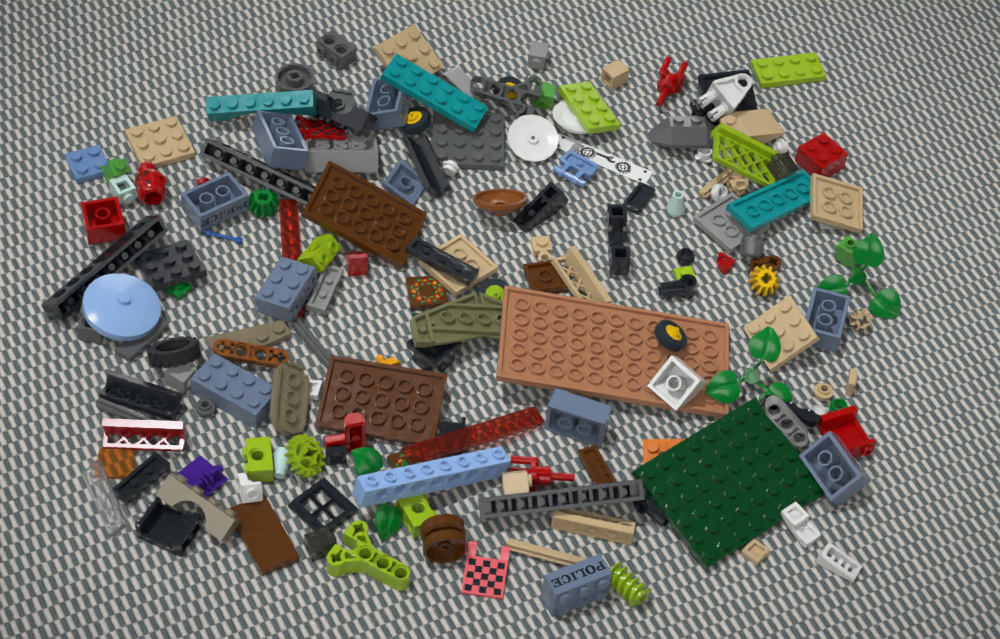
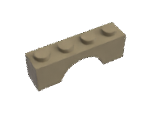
(219, 522)

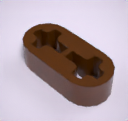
(773, 259)

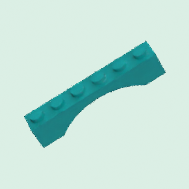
(232, 106)

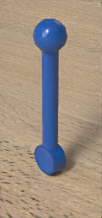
(238, 240)

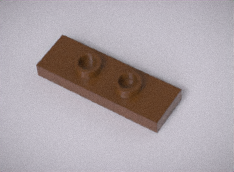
(595, 465)

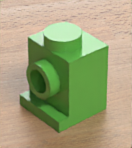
(115, 168)

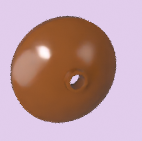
(500, 201)

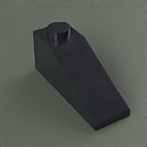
(541, 208)

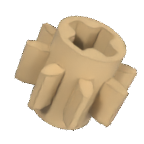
(737, 184)
(860, 324)

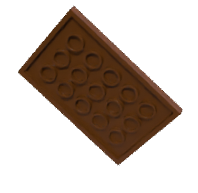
(363, 214)
(394, 400)

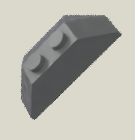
(683, 132)

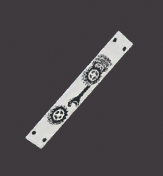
(604, 159)

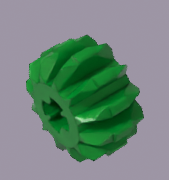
(263, 203)

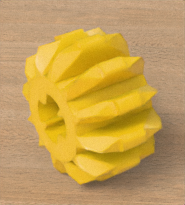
(768, 275)

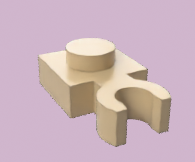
(542, 247)

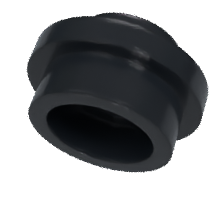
(685, 256)

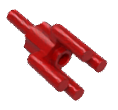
(669, 81)
(540, 474)

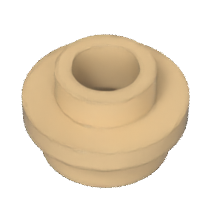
(823, 391)

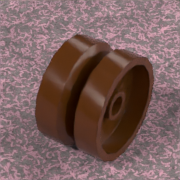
(443, 538)

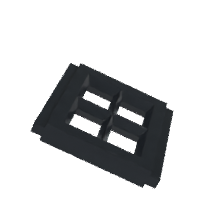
(335, 495)

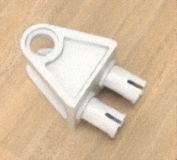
(725, 95)

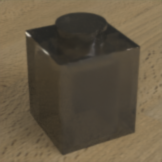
(782, 166)
(319, 543)

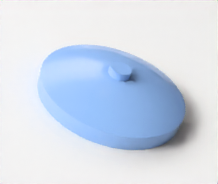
(121, 307)

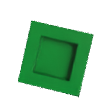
(179, 291)

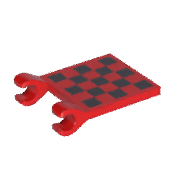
(319, 129)

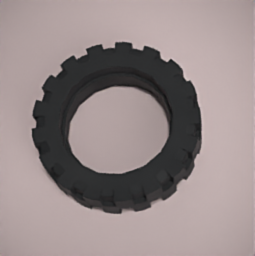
(173, 352)

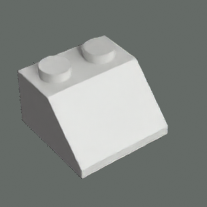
(676, 383)

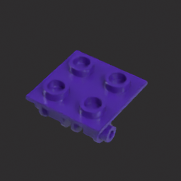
(204, 475)

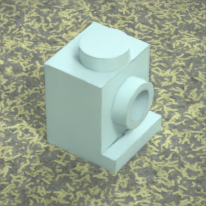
(126, 192)

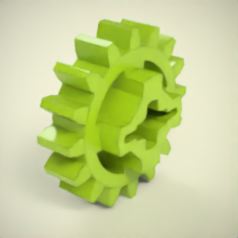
(310, 464)

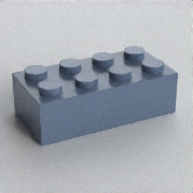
(280, 140)
(233, 390)

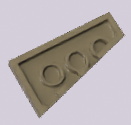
(264, 334)

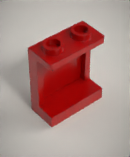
(846, 426)

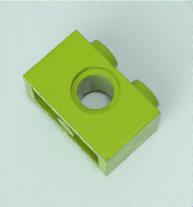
(320, 252)
(259, 459)
(408, 509)

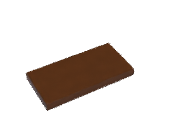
(264, 536)

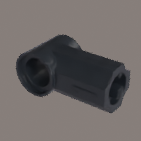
(683, 287)
(647, 506)

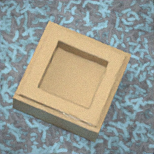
(851, 382)
(755, 552)

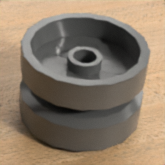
(294, 78)

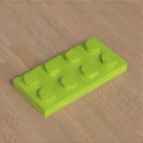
(788, 70)
(589, 107)

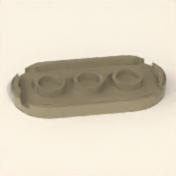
(289, 398)

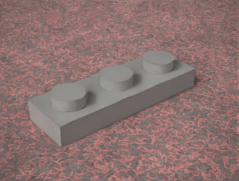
(325, 289)

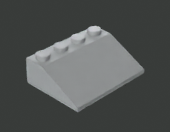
(352, 154)

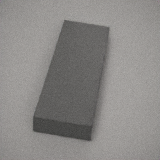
(131, 349)

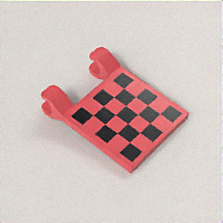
(485, 575)

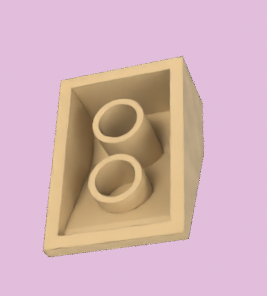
(755, 124)

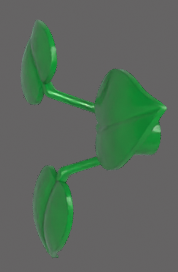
(867, 252)
(762, 346)
(387, 517)

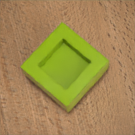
(678, 272)

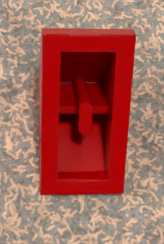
(356, 263)

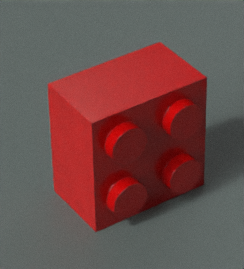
(821, 156)
(102, 220)

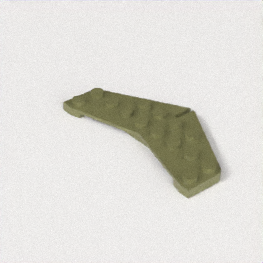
(458, 321)

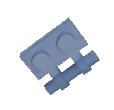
(578, 164)

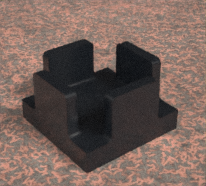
(436, 356)

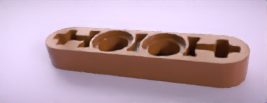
(250, 356)

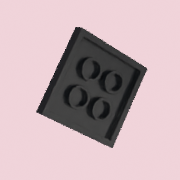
(746, 104)
(170, 265)

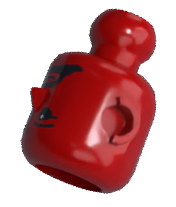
(150, 184)

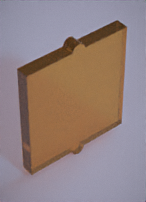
(117, 462)

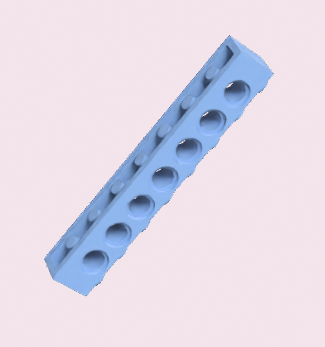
(430, 476)

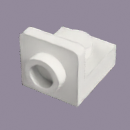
(249, 490)

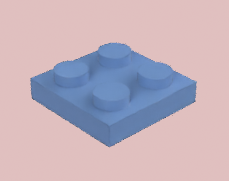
(86, 163)

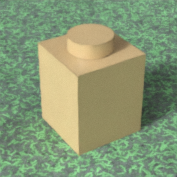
(614, 74)
(516, 482)

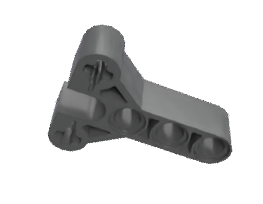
(520, 90)

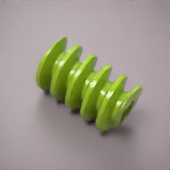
(626, 586)

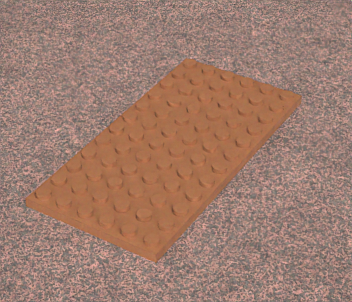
(602, 349)

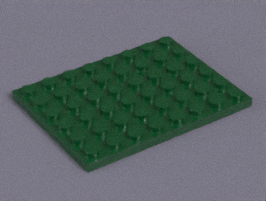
(728, 483)

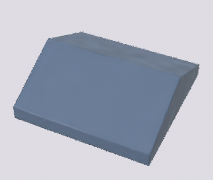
(404, 183)

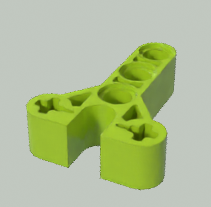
(351, 561)

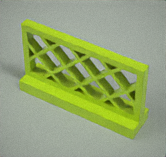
(748, 148)

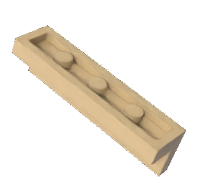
(584, 275)
(593, 525)

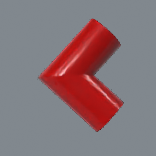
(354, 434)

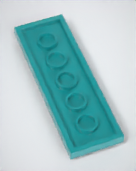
(434, 92)
(772, 201)

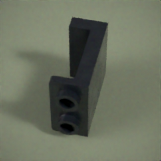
(167, 527)

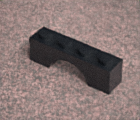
(357, 120)
(618, 251)

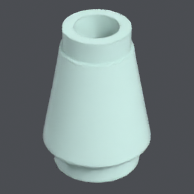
(676, 204)
(279, 463)

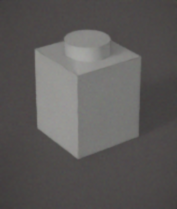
(538, 55)
(179, 377)

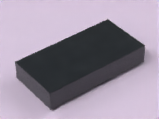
(639, 198)

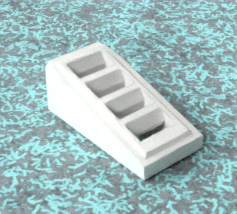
(829, 563)

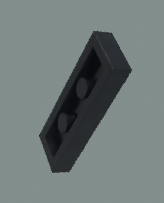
(807, 416)
(141, 478)

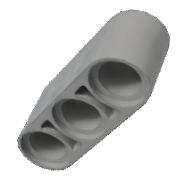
(461, 81)
(790, 429)

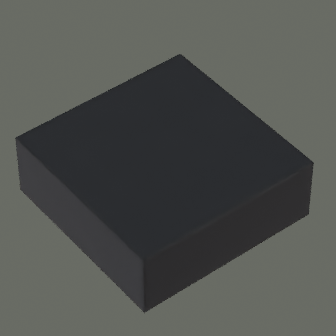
(335, 455)

